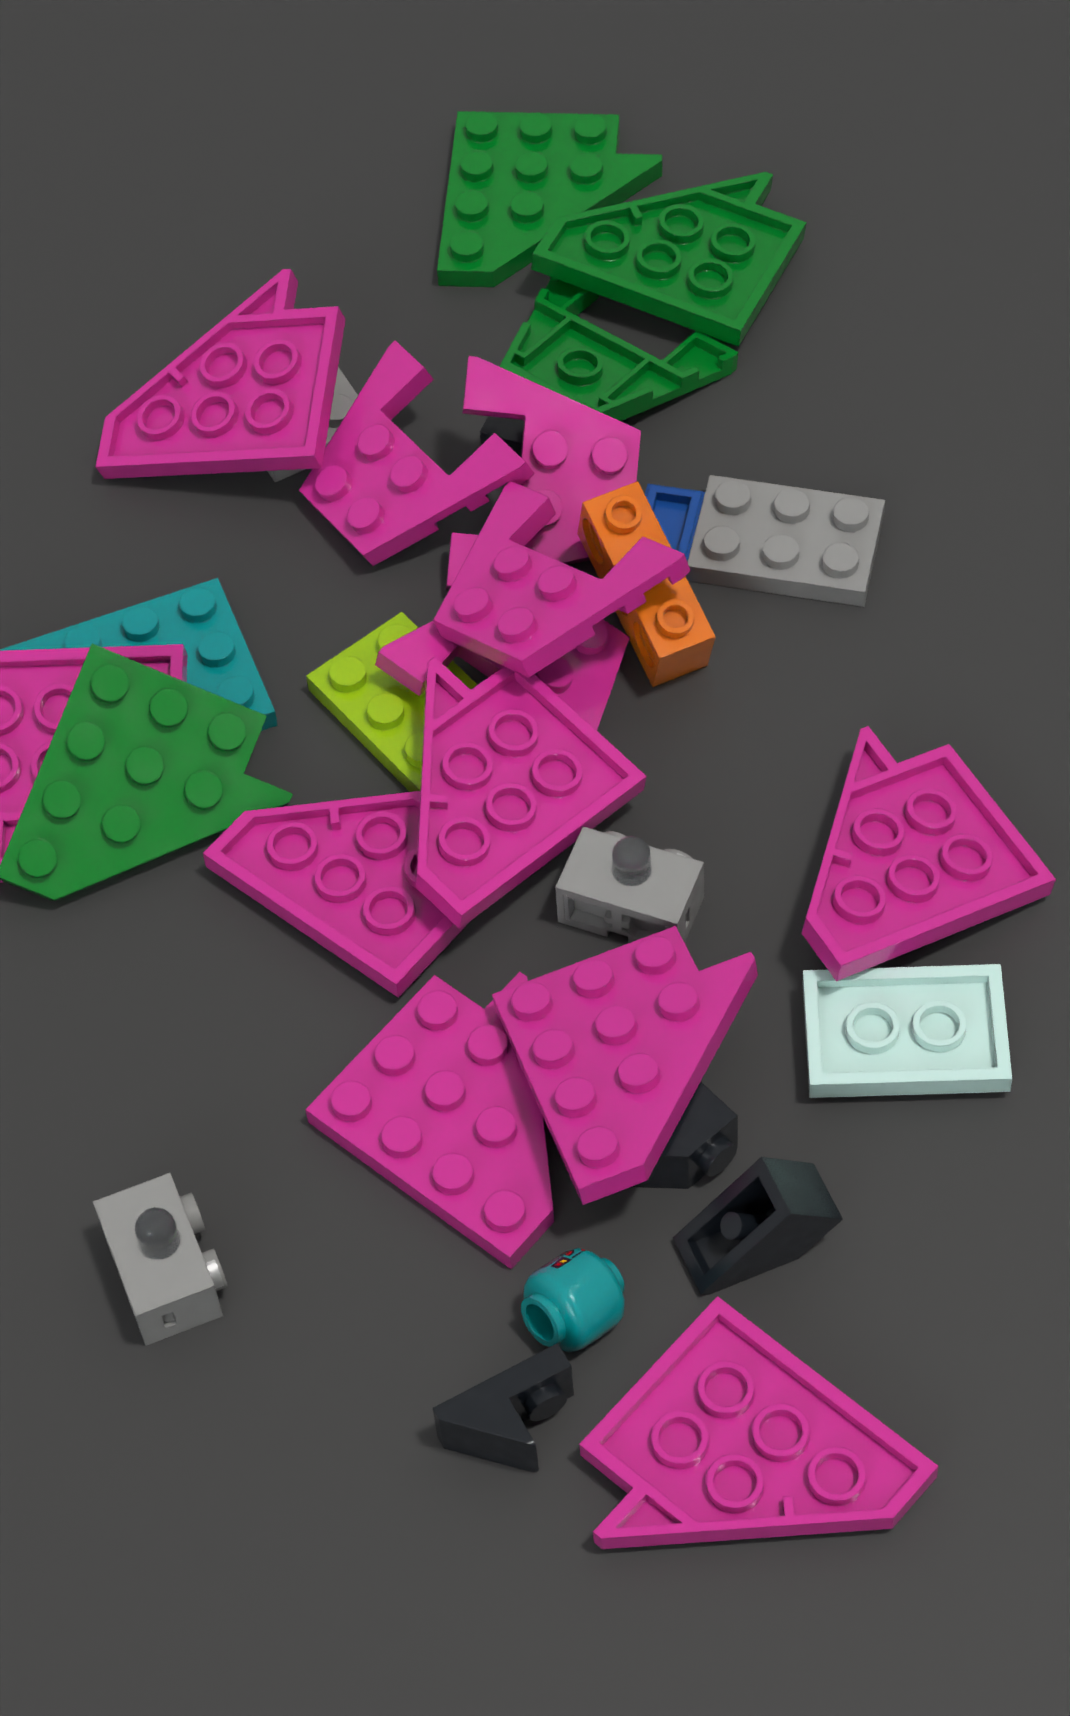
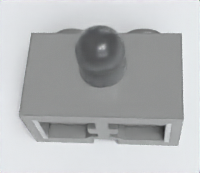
(628, 887)
(160, 1259)

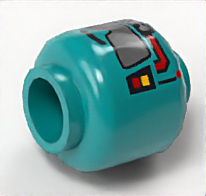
(573, 1300)

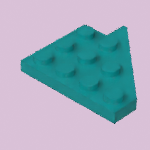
(191, 617)

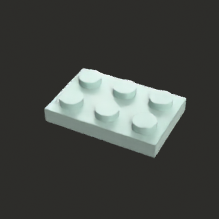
(906, 1031)

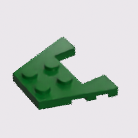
(602, 369)

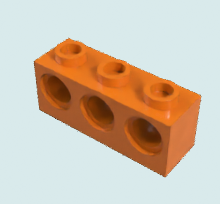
(668, 629)

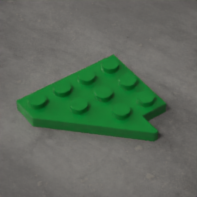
(518, 176)
(681, 255)
(133, 777)

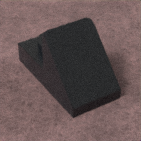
(491, 1415)

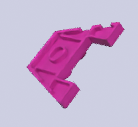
(566, 445)
(382, 485)
(530, 606)
(578, 677)

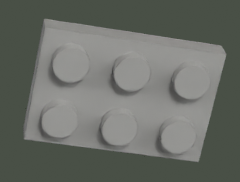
(786, 540)

